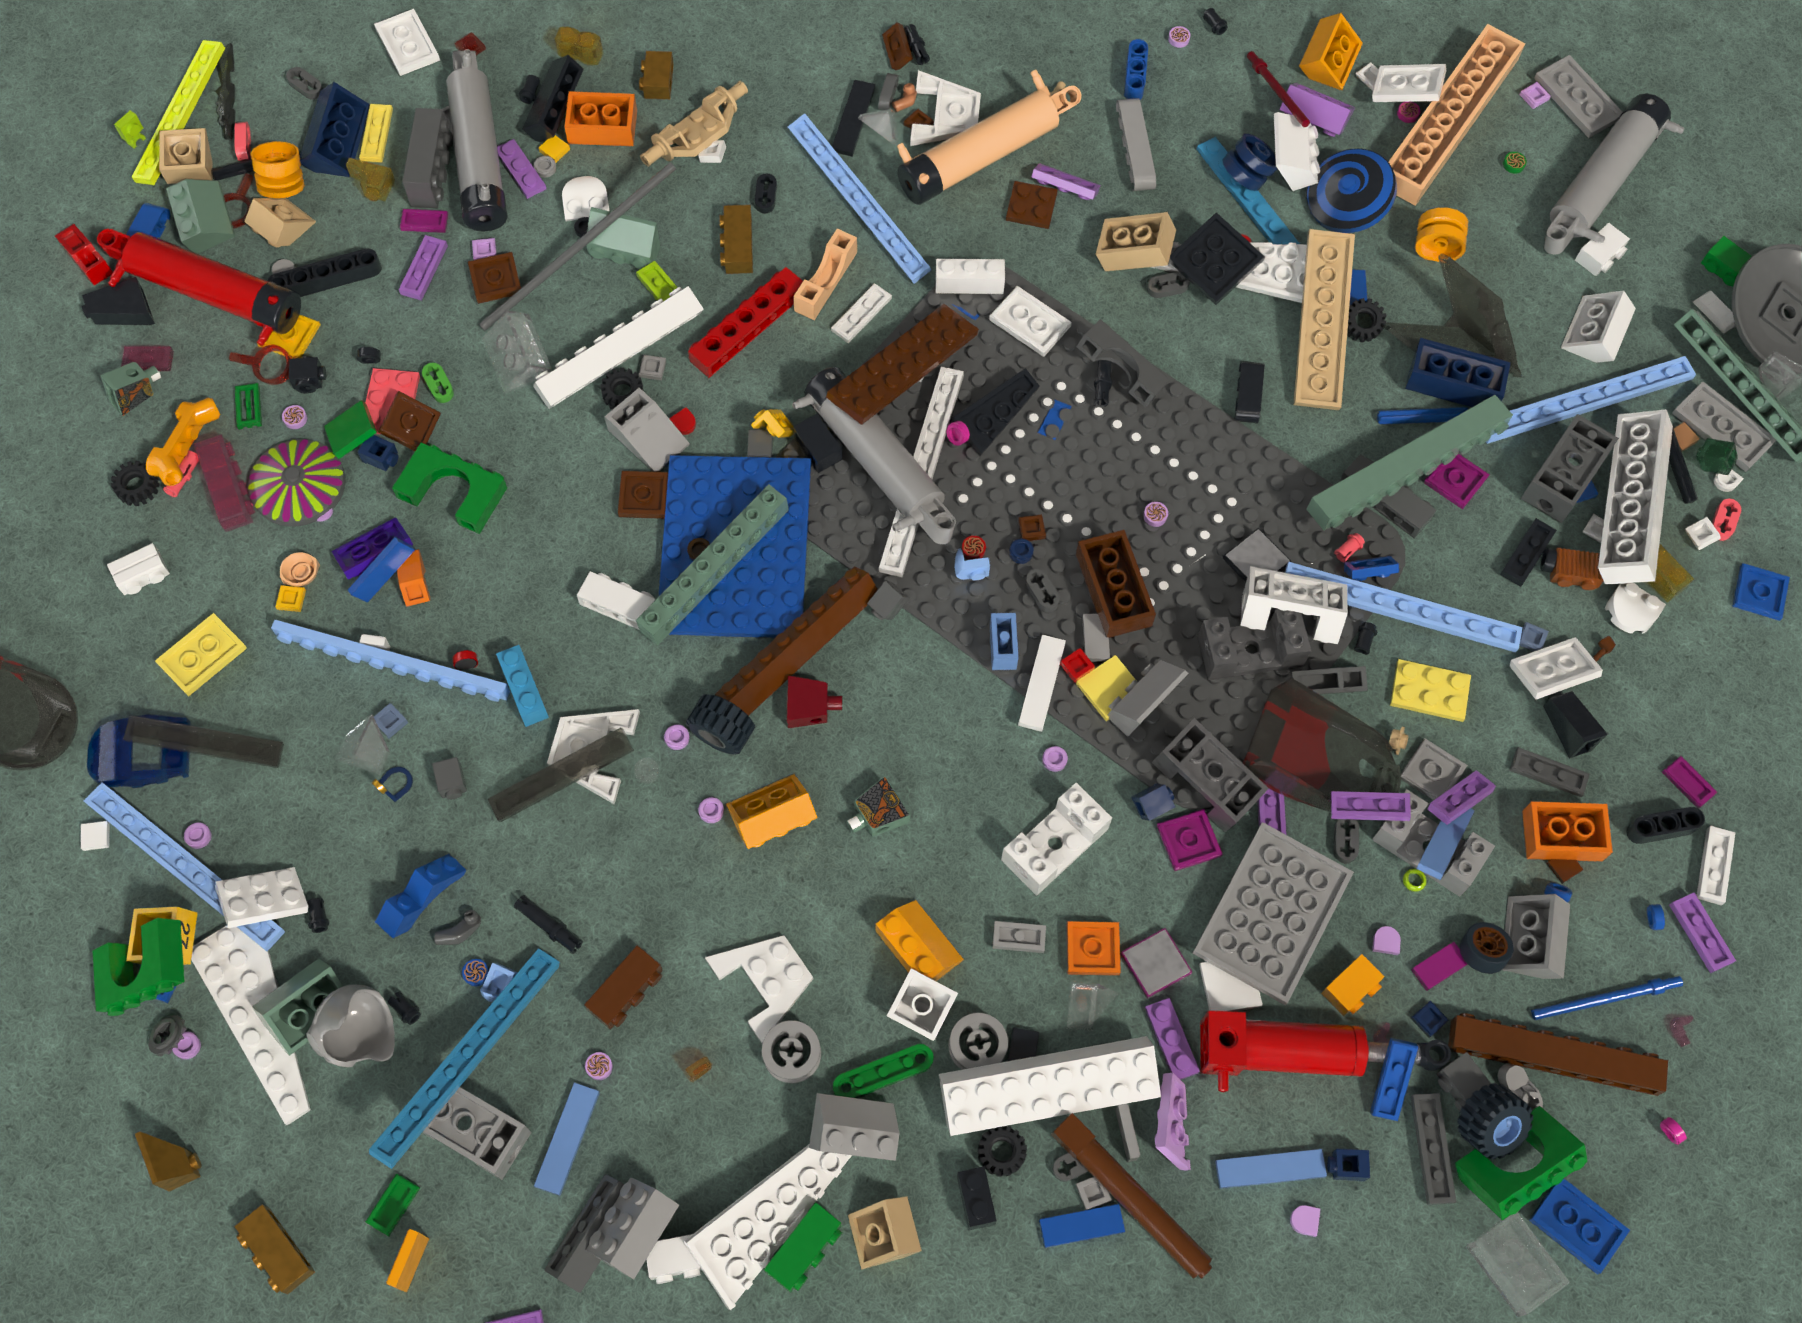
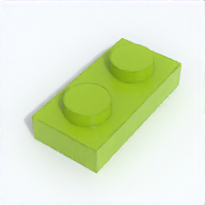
(656, 281)

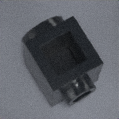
(306, 374)

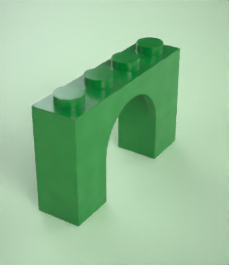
(431, 464)
(159, 972)
(1509, 1191)

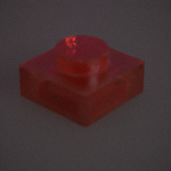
(470, 42)

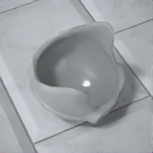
(352, 1027)

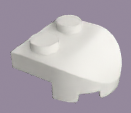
(581, 195)
(1633, 608)

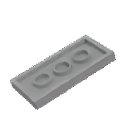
(1579, 96)
(1718, 419)

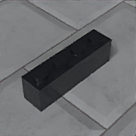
(552, 99)

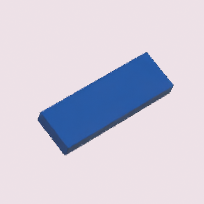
(381, 569)
(1394, 1079)
(1082, 1225)

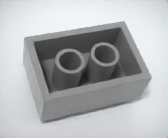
(632, 1227)

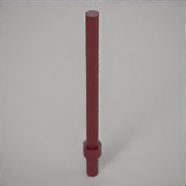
(1260, 67)

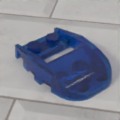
(111, 757)

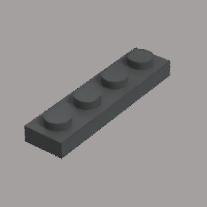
(1433, 1149)

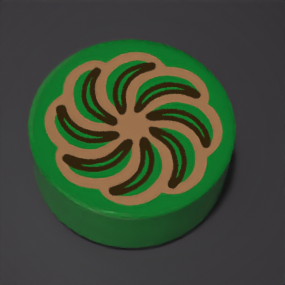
(1514, 162)

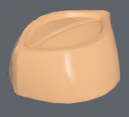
(299, 569)

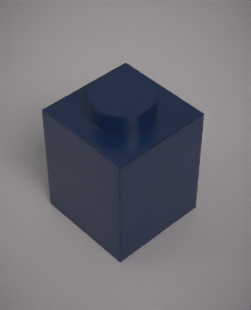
(1153, 801)

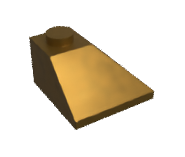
(168, 1163)

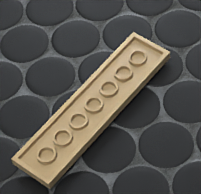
(1324, 319)

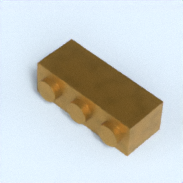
(736, 239)
(273, 1250)

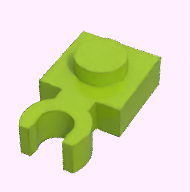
(129, 128)

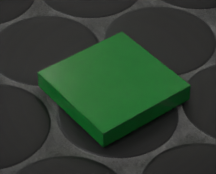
(350, 429)

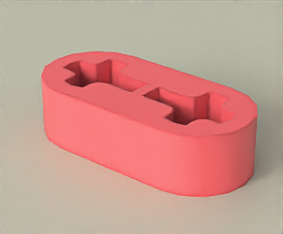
(242, 141)
(1731, 520)

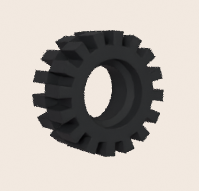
(1377, 320)
(617, 378)
(140, 494)
(1010, 1136)

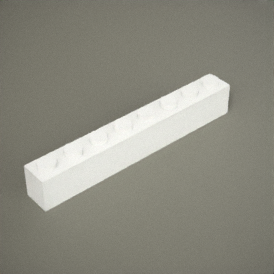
(617, 347)

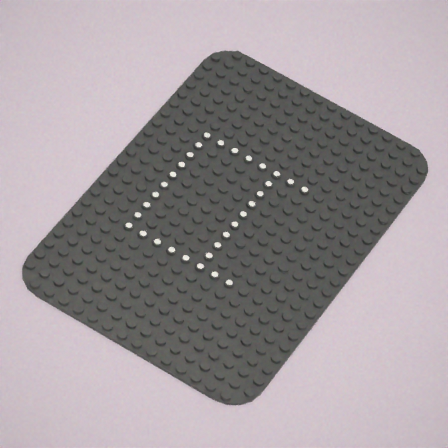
(1086, 484)

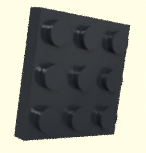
(1216, 258)

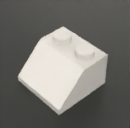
(922, 1004)

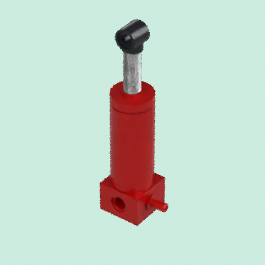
(1293, 1048)

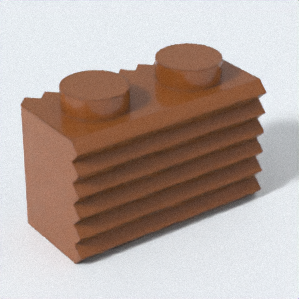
(1577, 569)

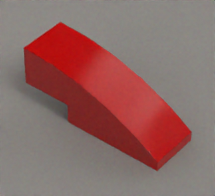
(84, 254)

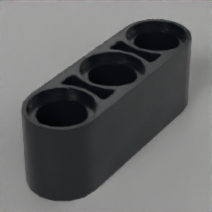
(1250, 392)
(1673, 819)

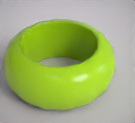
(1408, 885)

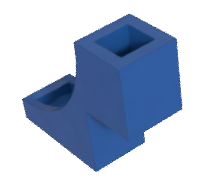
(424, 885)

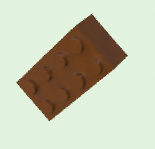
(1115, 583)

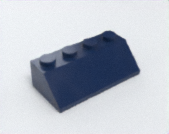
(334, 131)
(1456, 374)

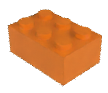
(601, 118)
(1567, 831)

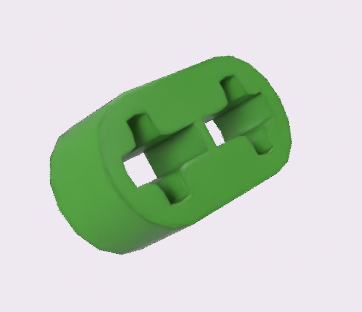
(433, 384)

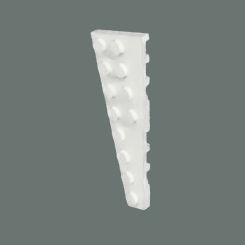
(1277, 276)
(239, 977)
(751, 1229)

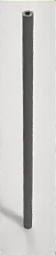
(577, 246)

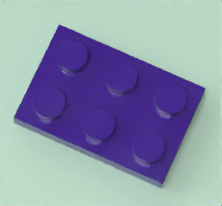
(362, 551)

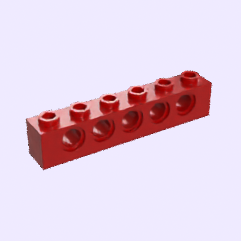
(744, 332)

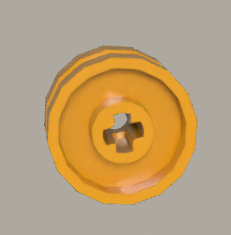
(1441, 232)

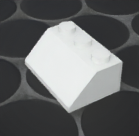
(1296, 151)
(1599, 326)

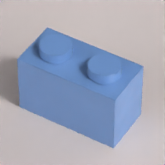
(1003, 641)

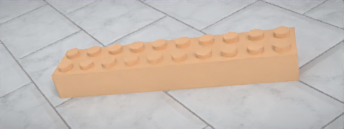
(1450, 118)

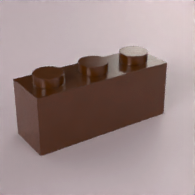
(624, 988)

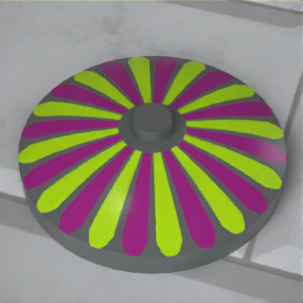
(296, 482)

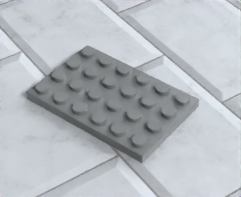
(1273, 913)

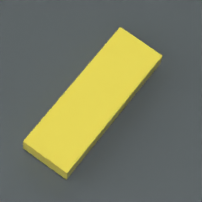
(376, 133)

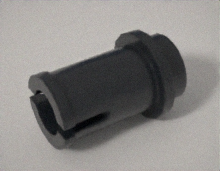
(1217, 24)
(528, 92)
(1365, 638)
(317, 915)
(404, 1008)

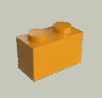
(1353, 985)

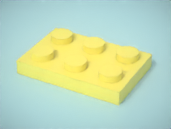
(201, 654)
(1430, 690)

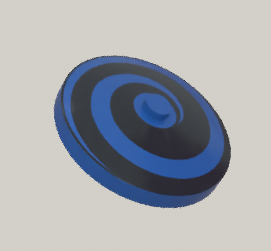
(1352, 191)

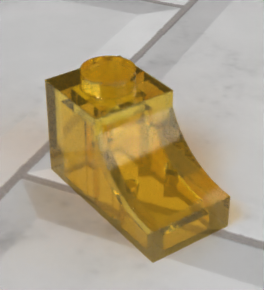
(374, 179)

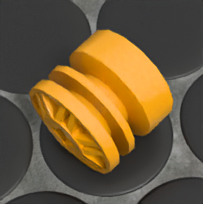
(277, 169)

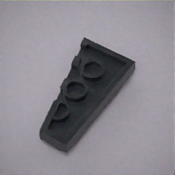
(996, 410)

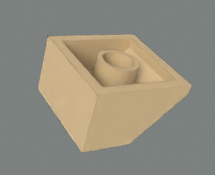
(185, 155)
(277, 220)
(884, 1232)

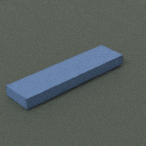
(1443, 845)
(566, 1139)
(1270, 1168)

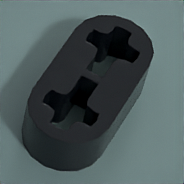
(761, 193)

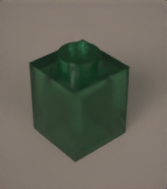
(1717, 456)

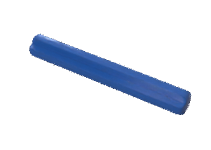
(1418, 415)

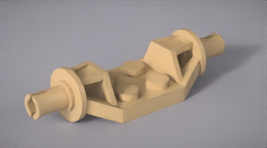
(697, 129)

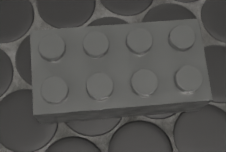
(427, 158)

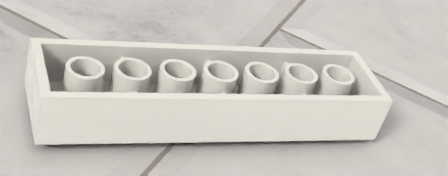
(1635, 498)
(1049, 1085)

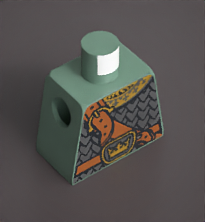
(129, 386)
(878, 810)

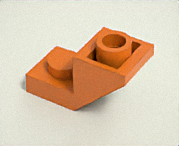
(412, 580)

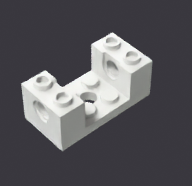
(1279, 590)
(1075, 821)

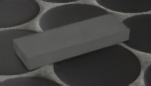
(1549, 772)

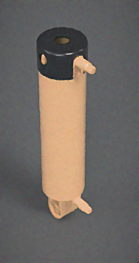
(983, 142)

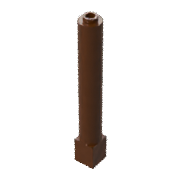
(1132, 1196)

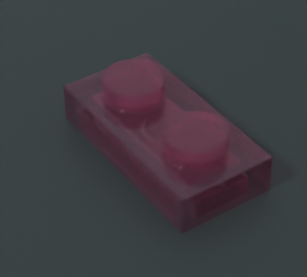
(149, 356)

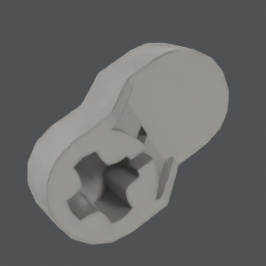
(1517, 1081)

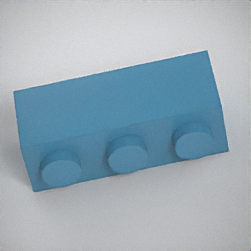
(522, 685)

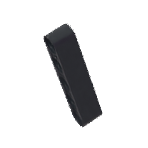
(330, 272)

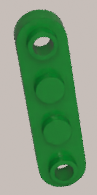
(884, 1072)

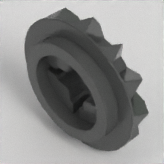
(172, 1026)

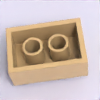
(1136, 241)

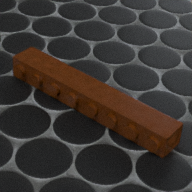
(799, 641)
(1558, 1055)

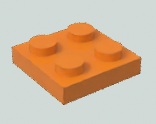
(1093, 948)

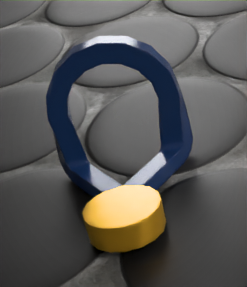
(378, 784)

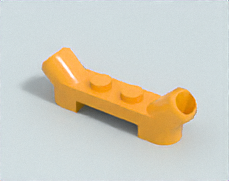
(191, 416)

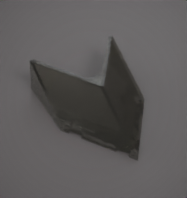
(1476, 320)

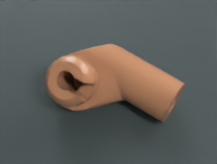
(907, 99)

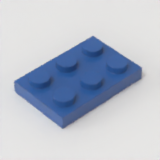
(1579, 1225)

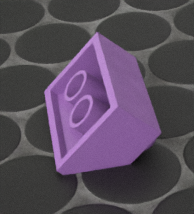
(1320, 109)

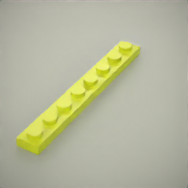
(180, 107)

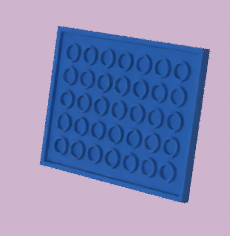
(768, 583)

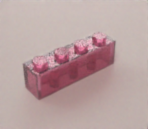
(223, 482)

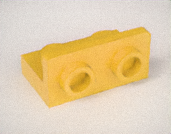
(775, 422)

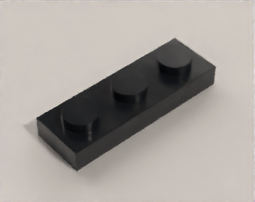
(1528, 552)

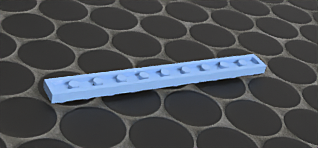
(859, 199)
(1597, 396)
(1420, 611)
(398, 663)
(172, 857)

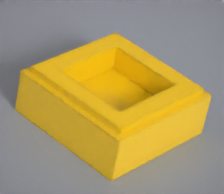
(554, 148)
(290, 598)

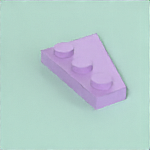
(1173, 1110)

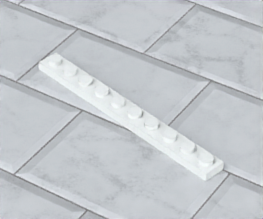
(927, 455)

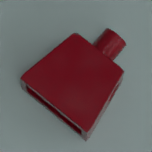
(809, 702)

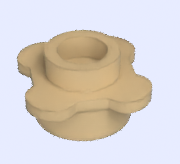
(1398, 740)

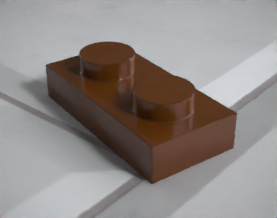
(897, 46)

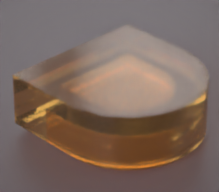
(698, 1069)

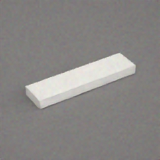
(1041, 683)

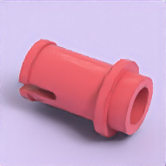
(1348, 548)

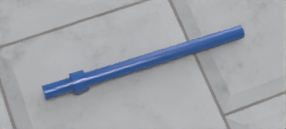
(1653, 986)

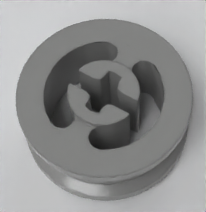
(967, 1022)
(793, 1030)

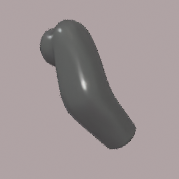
(461, 931)

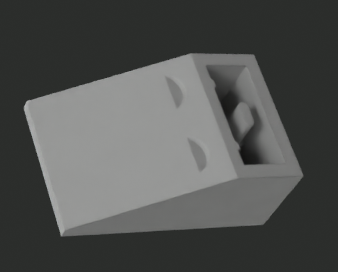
(645, 430)

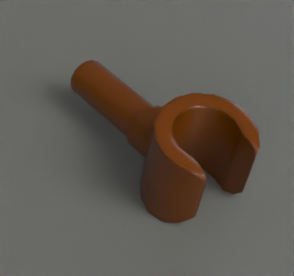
(1606, 645)

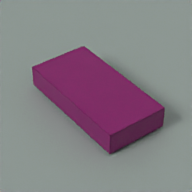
(424, 220)
(1689, 782)
(1439, 966)

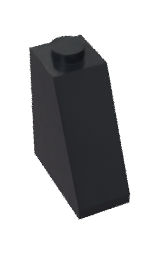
(118, 305)
(1573, 723)

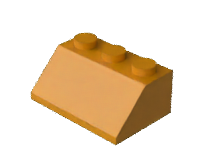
(1331, 52)
(772, 811)
(918, 941)

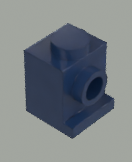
(376, 446)
(1356, 1158)

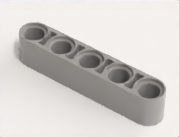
(1137, 144)

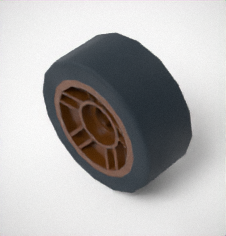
(1486, 947)

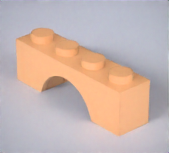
(836, 259)

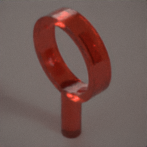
(240, 195)
(255, 363)

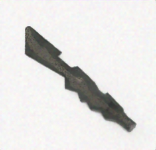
(226, 92)

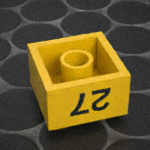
(144, 915)

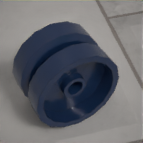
(1250, 162)

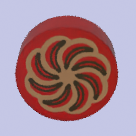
(973, 547)

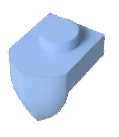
(971, 569)
(496, 981)

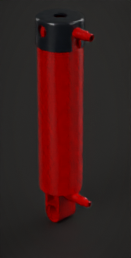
(204, 280)

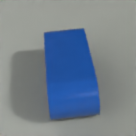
(1136, 69)
(150, 220)

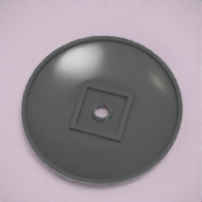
(1759, 296)

